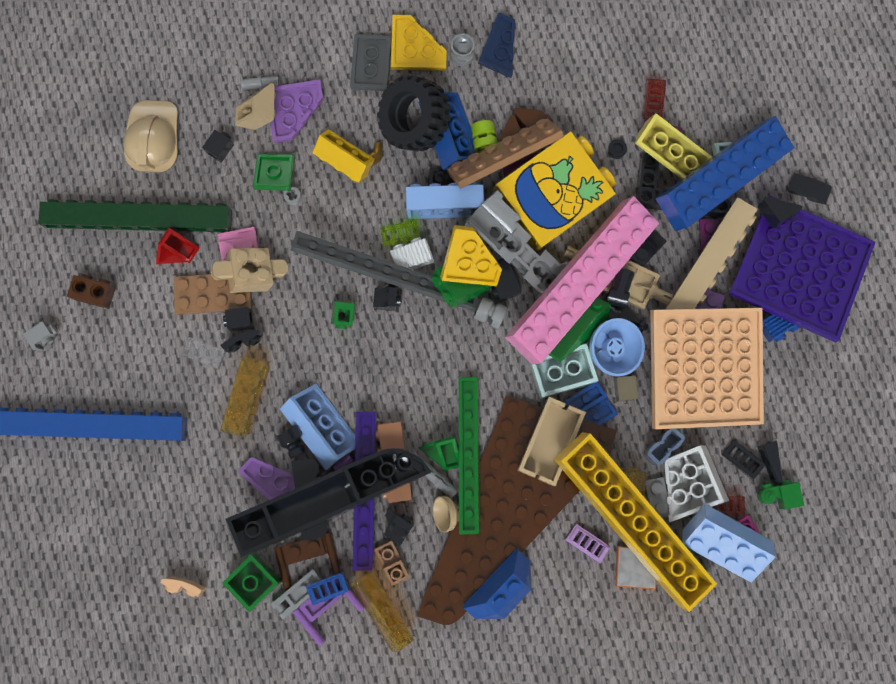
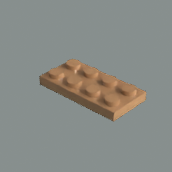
(206, 295)

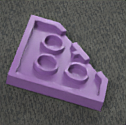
(294, 107)

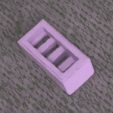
(601, 554)

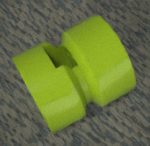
(483, 134)

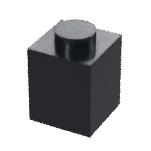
(218, 145)
(238, 319)

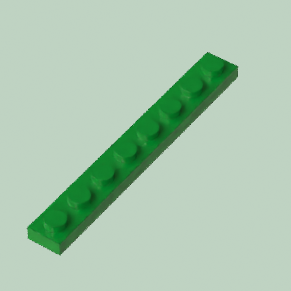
(469, 456)

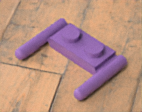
(308, 613)

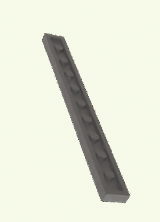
(370, 266)

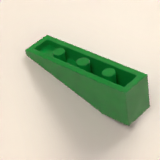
(583, 329)

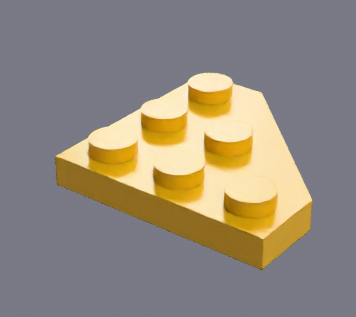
(414, 47)
(469, 259)

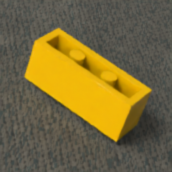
(343, 156)

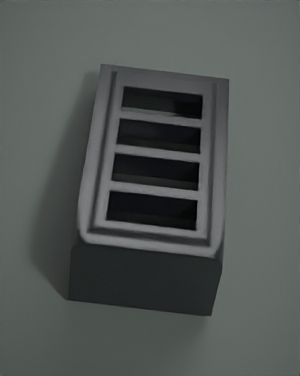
(770, 456)
(745, 470)

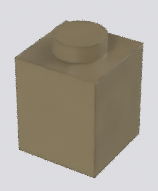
(626, 388)

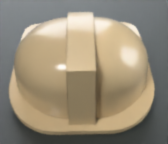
(151, 136)

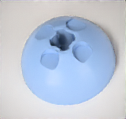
(625, 349)

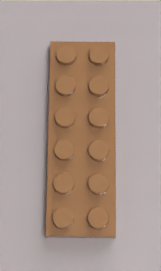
(504, 153)

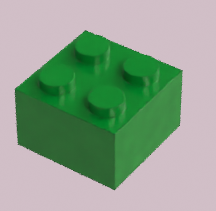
(252, 582)

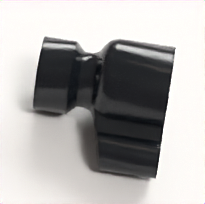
(289, 441)

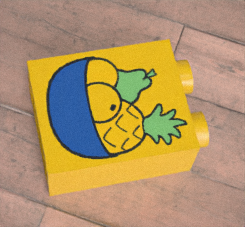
(556, 189)

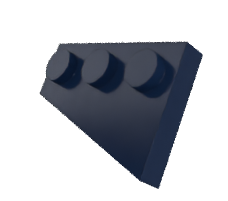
(499, 46)

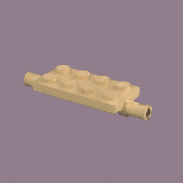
(643, 284)

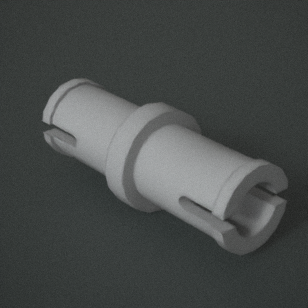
(259, 82)

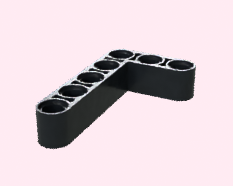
(653, 192)

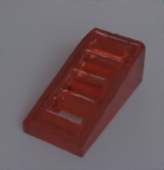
(661, 88)
(740, 506)

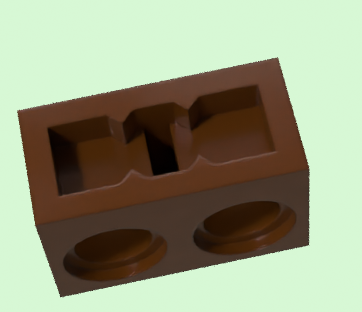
(90, 294)

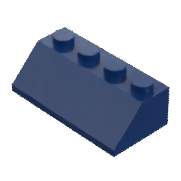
(458, 139)

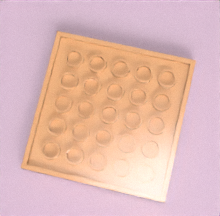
(707, 367)

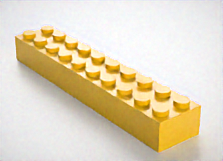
(635, 521)

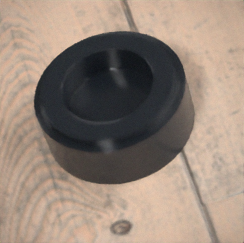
(617, 149)

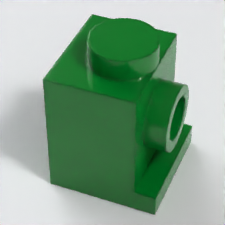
(347, 309)

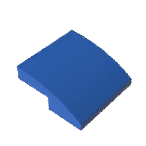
(593, 399)

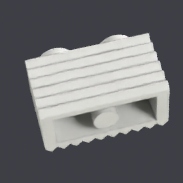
(412, 255)

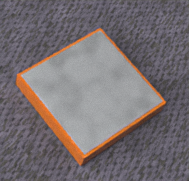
(631, 571)

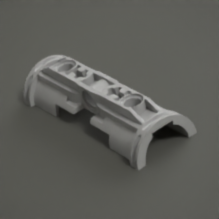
(498, 215)

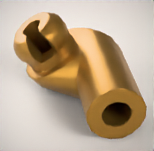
(377, 152)

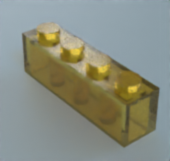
(244, 397)
(382, 611)

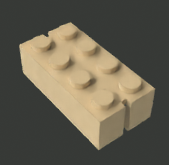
(551, 435)

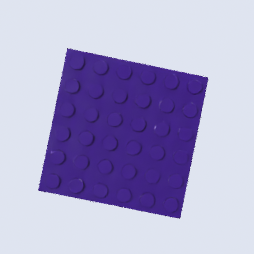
(804, 272)

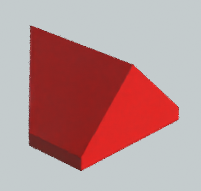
(175, 249)

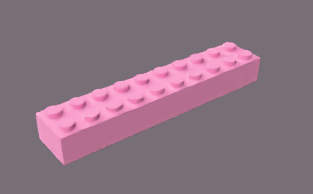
(582, 281)

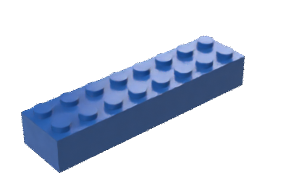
(724, 174)

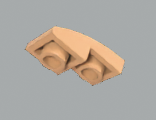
(176, 585)

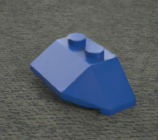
(502, 589)

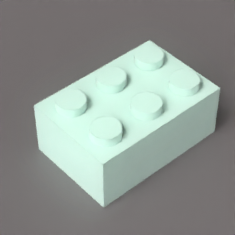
(559, 377)

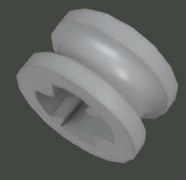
(294, 201)

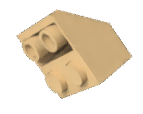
(257, 109)

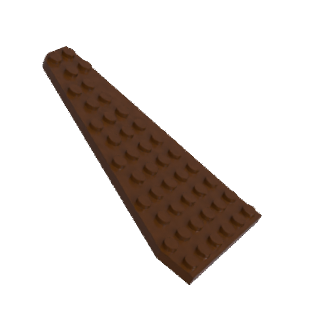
(511, 512)

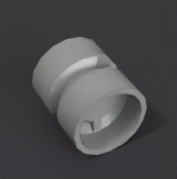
(462, 49)
(491, 312)

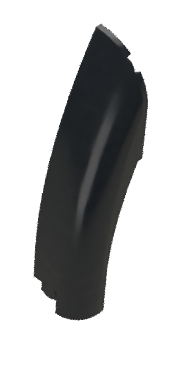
(323, 499)

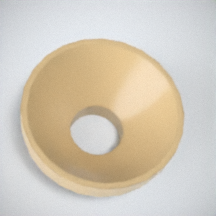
(445, 513)

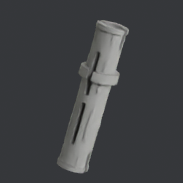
(440, 481)

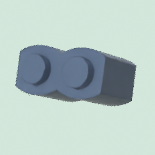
(660, 451)

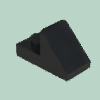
(648, 249)

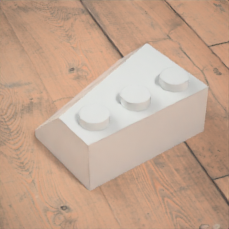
(692, 483)

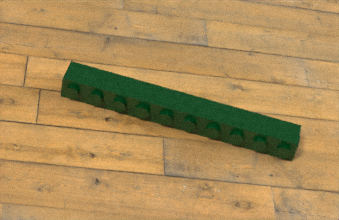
(135, 216)

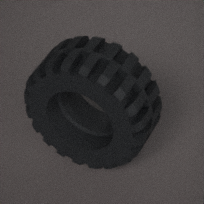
(394, 109)

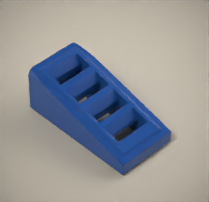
(343, 583)

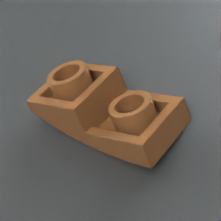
(391, 562)

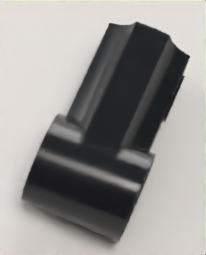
(619, 292)

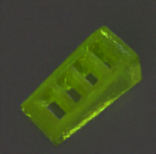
(412, 223)

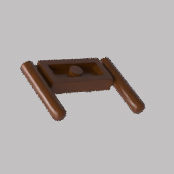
(305, 550)

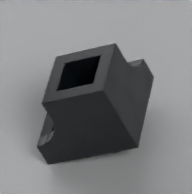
(387, 298)
(398, 526)

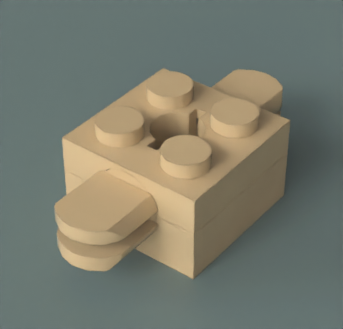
(252, 277)

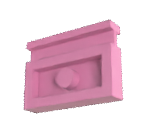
(237, 239)

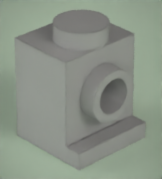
(41, 335)

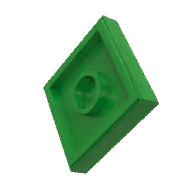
(274, 172)

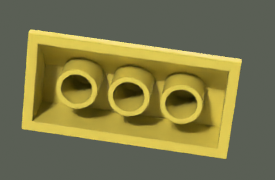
(670, 147)

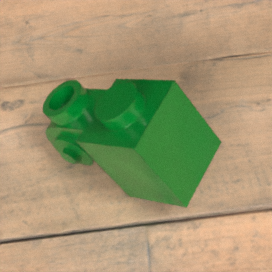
(787, 494)

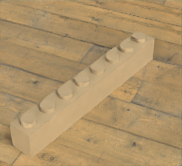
(713, 256)

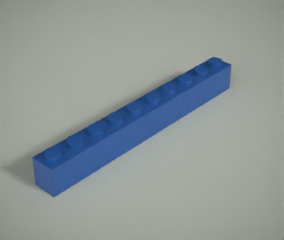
(93, 425)

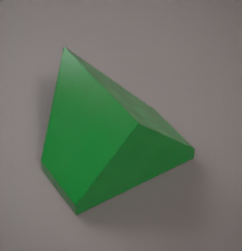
(443, 452)

